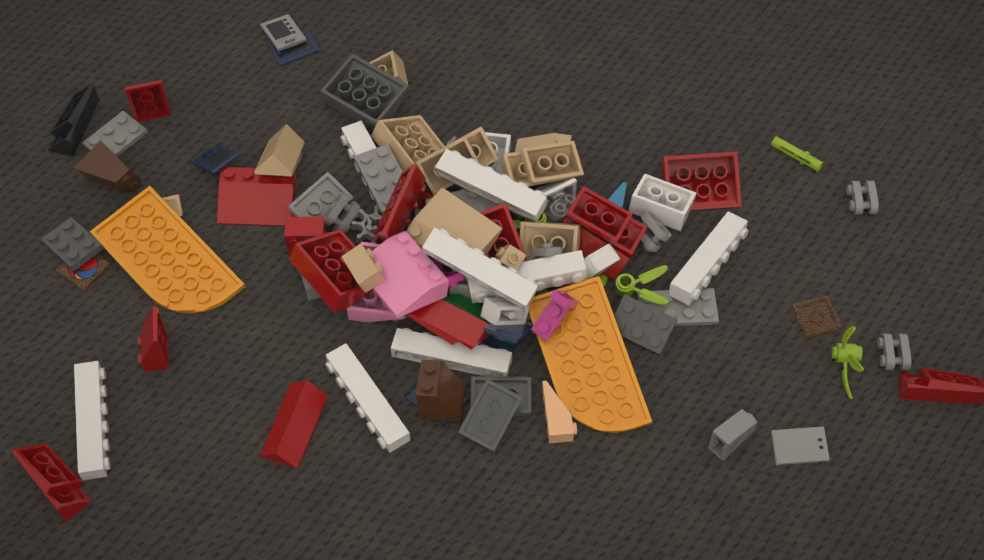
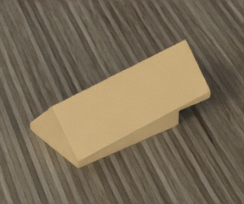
(472, 145)
(281, 154)
(543, 163)

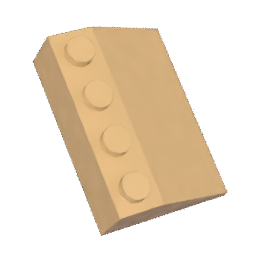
(408, 138)
(458, 219)

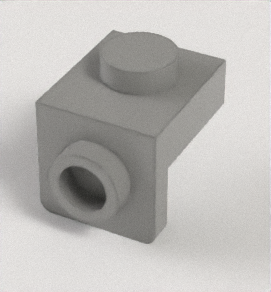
(545, 251)

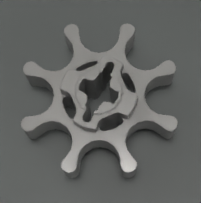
(366, 226)

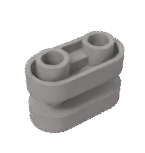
(856, 190)
(559, 209)
(350, 212)
(651, 241)
(888, 358)

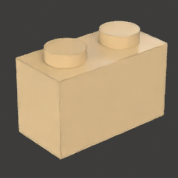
(363, 268)

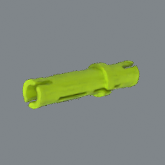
(798, 154)

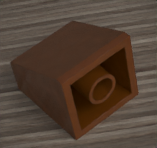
(108, 169)
(439, 392)

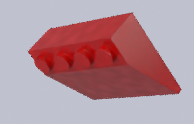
(709, 175)
(254, 198)
(401, 204)
(325, 269)

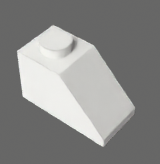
(601, 260)
(503, 312)

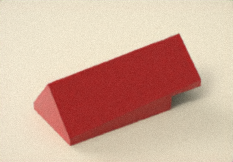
(607, 220)
(508, 235)
(591, 242)
(451, 323)
(941, 387)
(294, 424)
(53, 478)

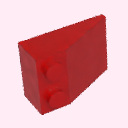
(148, 101)
(153, 343)

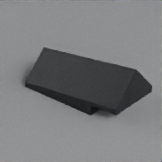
(74, 121)

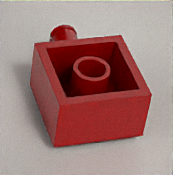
(301, 229)

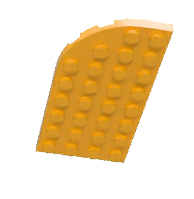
(166, 256)
(591, 362)

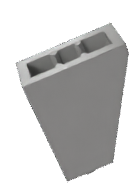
(732, 434)

